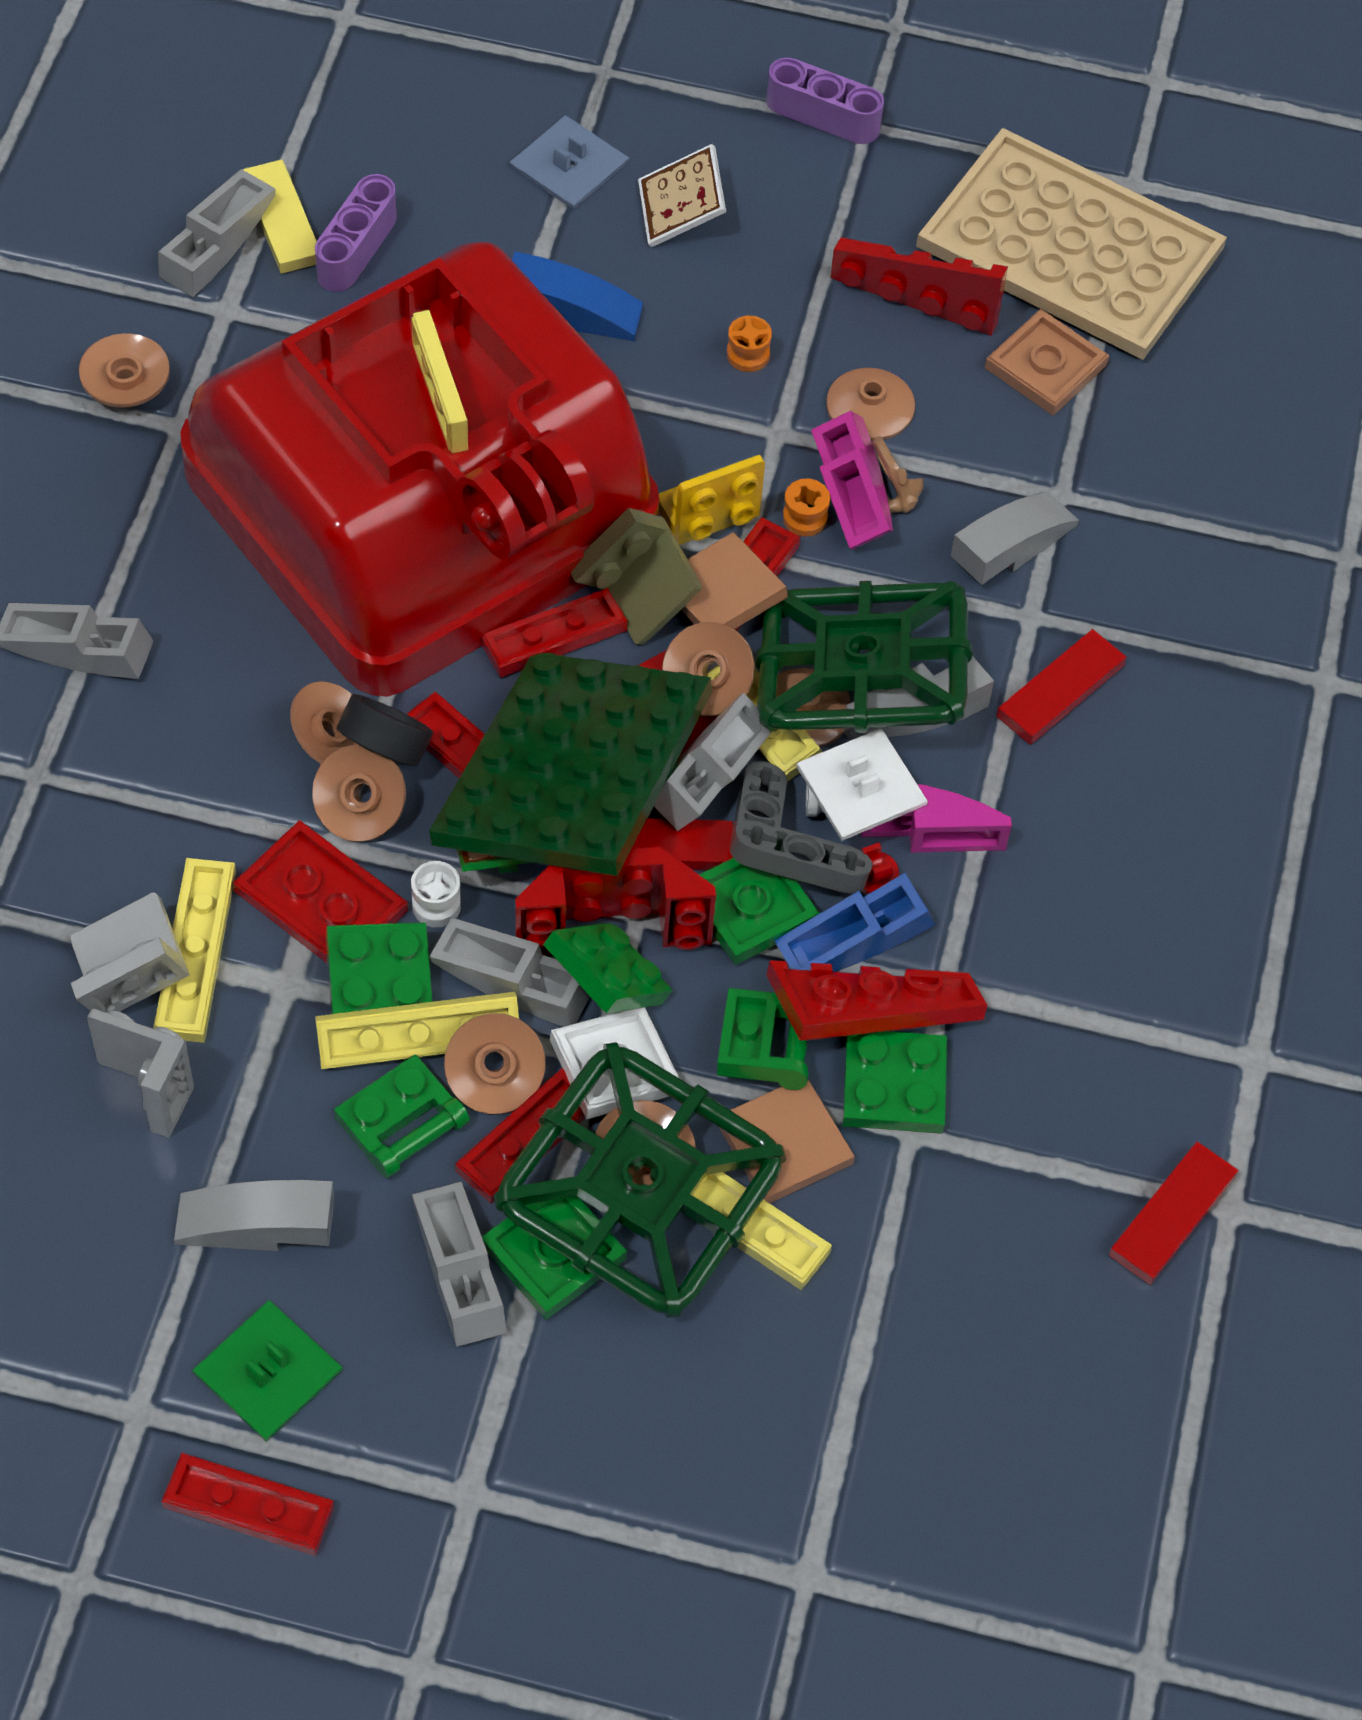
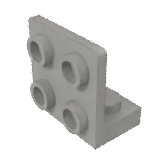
(127, 956)
(153, 1056)

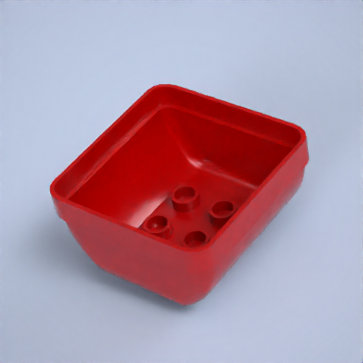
(358, 511)

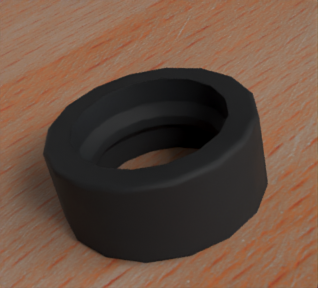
(384, 730)

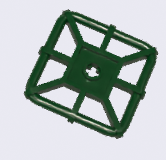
(885, 667)
(641, 1208)

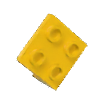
(714, 500)

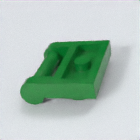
(749, 1037)
(393, 1104)

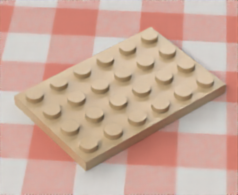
(1073, 242)

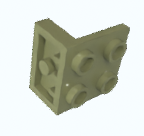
(642, 571)

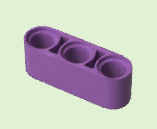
(824, 100)
(355, 232)

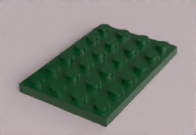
(572, 763)

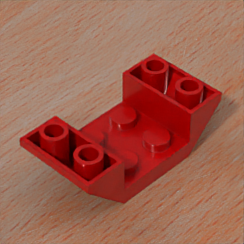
(646, 885)

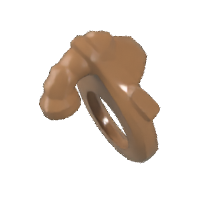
(906, 489)

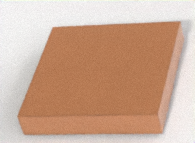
(1046, 362)
(733, 584)
(804, 1130)

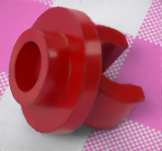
(883, 868)

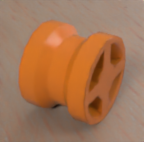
(751, 332)
(797, 515)

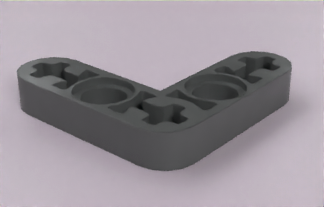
(758, 838)

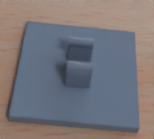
(569, 162)

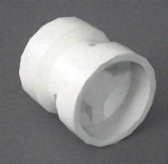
(430, 884)

